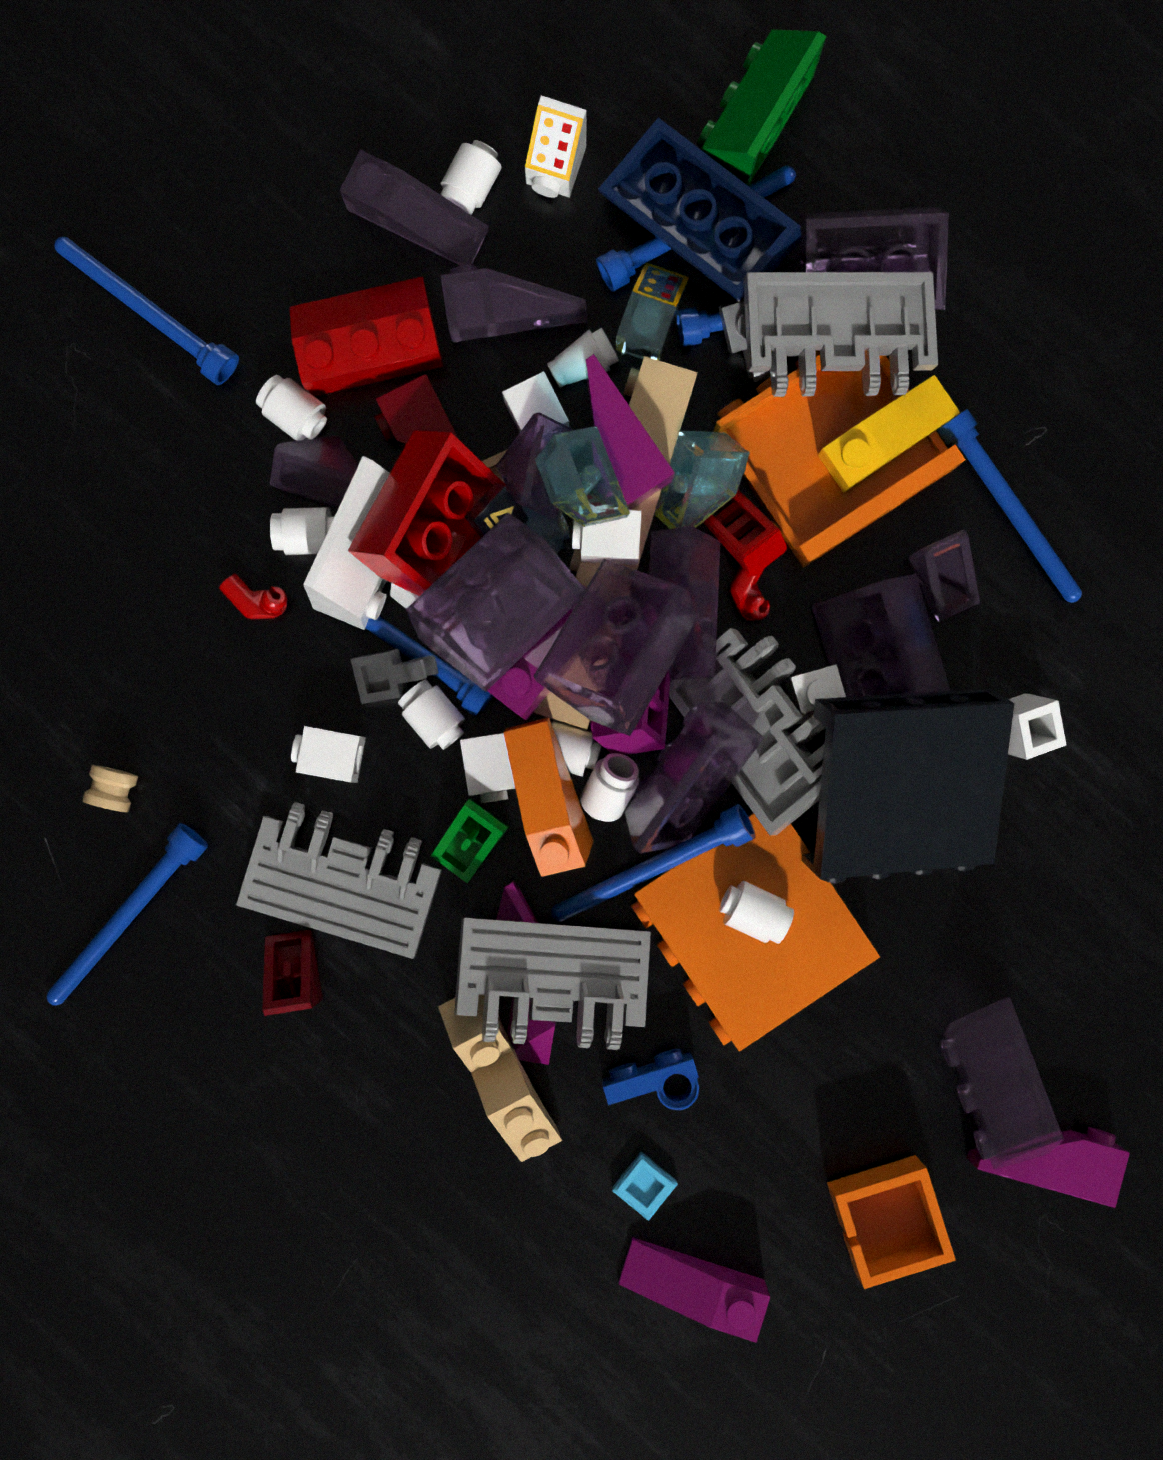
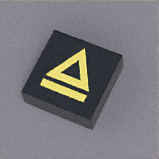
(492, 509)

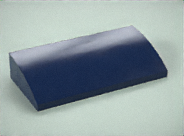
(700, 209)

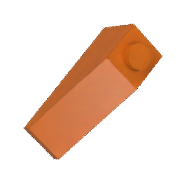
(547, 798)

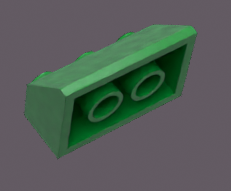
(762, 101)

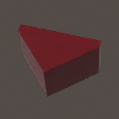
(290, 973)

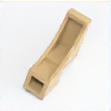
(501, 1083)

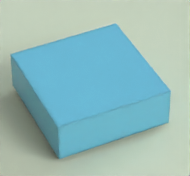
(644, 1185)

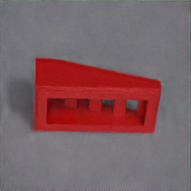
(756, 548)

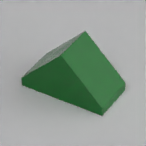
(469, 840)

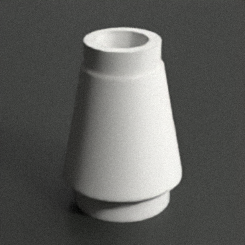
(571, 363)

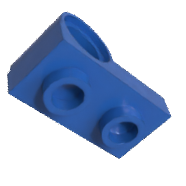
(629, 1081)

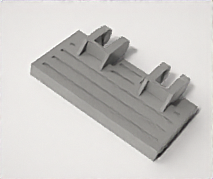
(846, 318)
(781, 774)
(338, 889)
(553, 970)

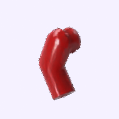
(748, 597)
(254, 604)

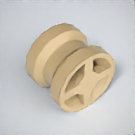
(110, 788)

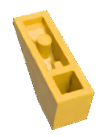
(888, 433)

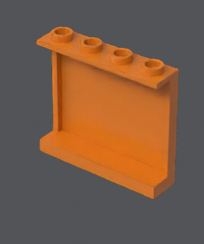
(793, 481)
(741, 979)

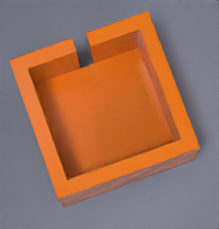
(891, 1221)

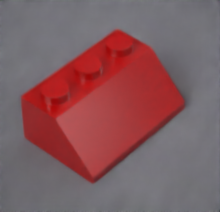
(364, 337)
(419, 514)

